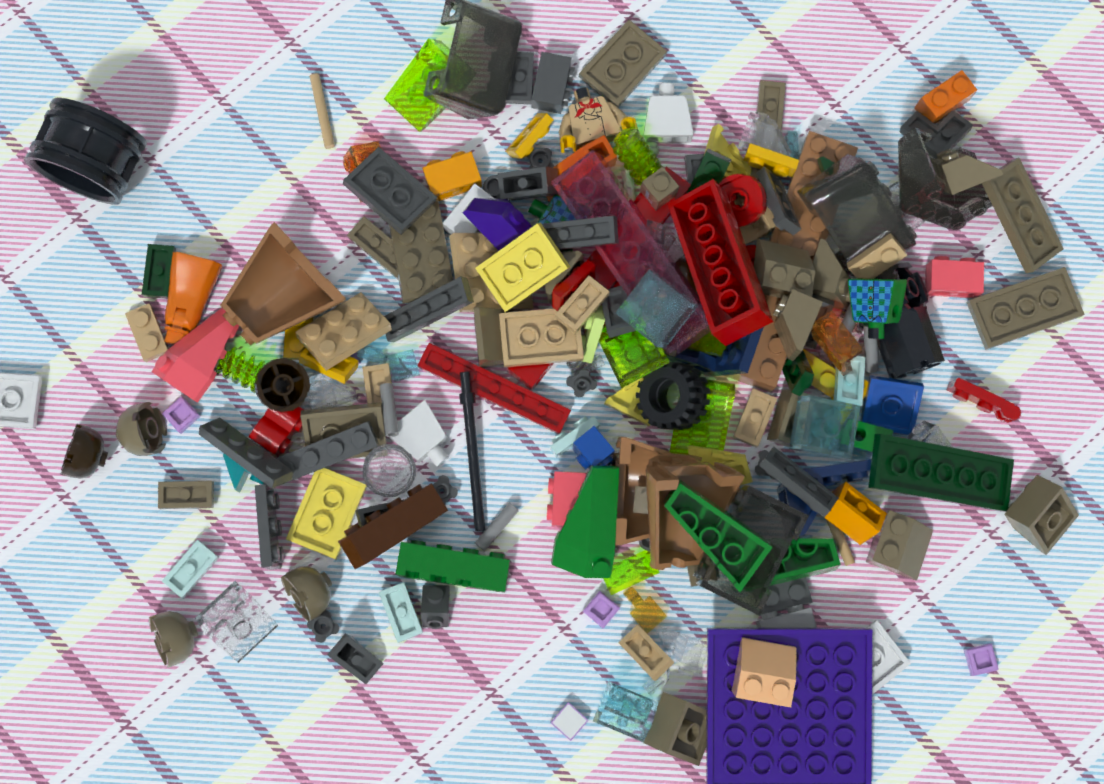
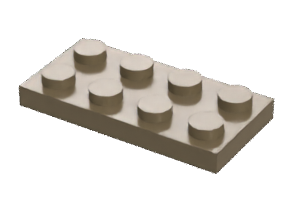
(1023, 216)
(421, 256)
(1025, 308)

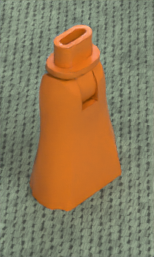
(189, 290)

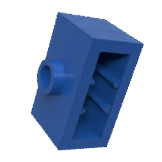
(593, 449)

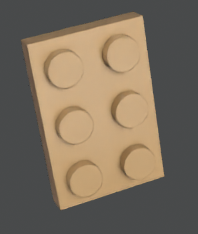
(343, 331)
(537, 339)

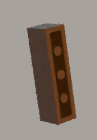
(393, 525)

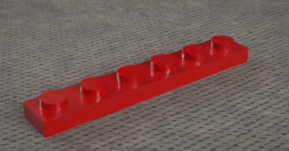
(495, 388)

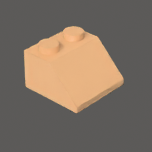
(765, 672)

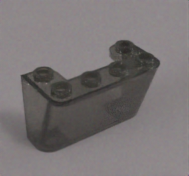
(478, 61)
(923, 192)
(855, 208)
(775, 523)

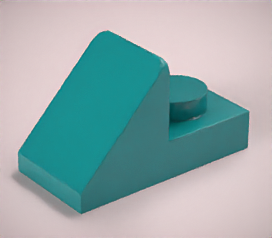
(238, 474)

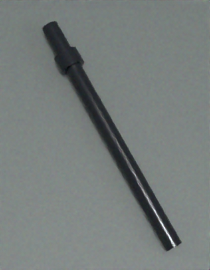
(467, 399)

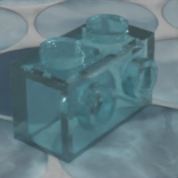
(625, 711)

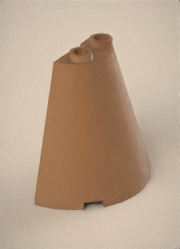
(277, 289)
(632, 464)
(667, 538)

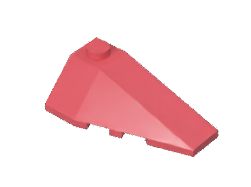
(192, 359)

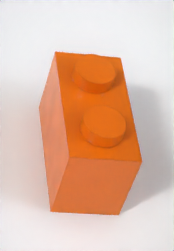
(946, 97)

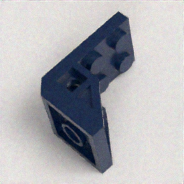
(734, 360)
(827, 476)

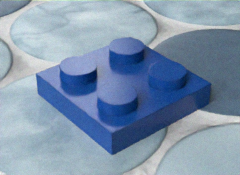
(892, 403)

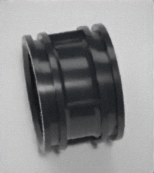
(85, 151)

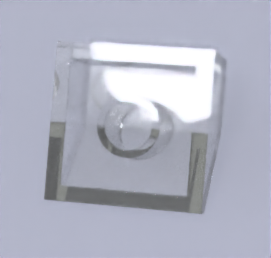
(236, 622)

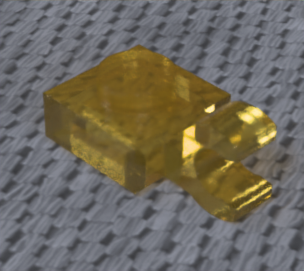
(645, 611)

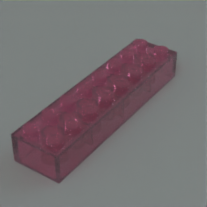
(594, 191)

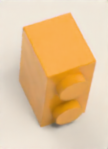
(452, 175)
(855, 514)

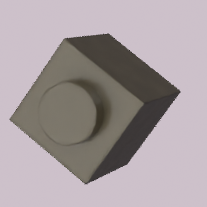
(659, 188)

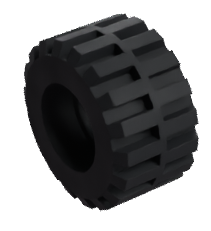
(691, 400)

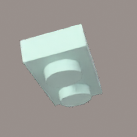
(851, 386)
(565, 441)
(190, 569)
(400, 612)

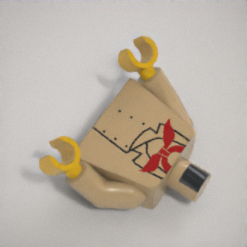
(590, 120)

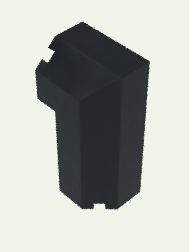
(911, 342)

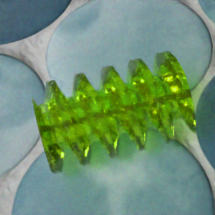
(635, 154)
(239, 368)

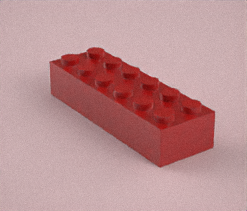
(719, 263)

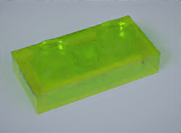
(630, 572)

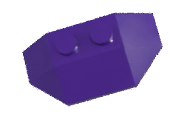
(497, 220)

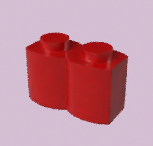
(276, 430)

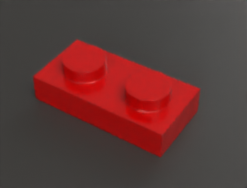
(565, 289)

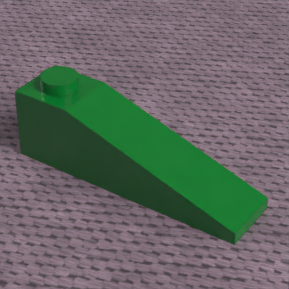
(589, 534)

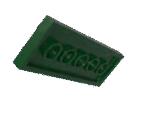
(940, 473)

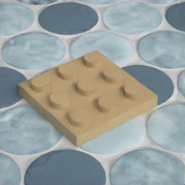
(469, 252)

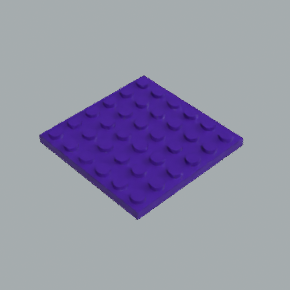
(816, 739)

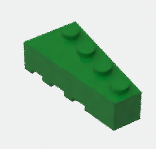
(721, 536)
(806, 559)
(453, 567)

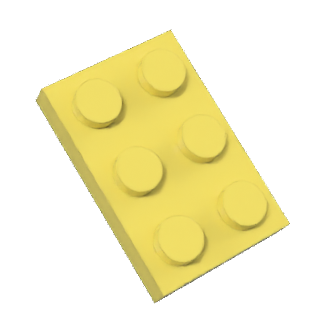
(522, 267)
(326, 512)

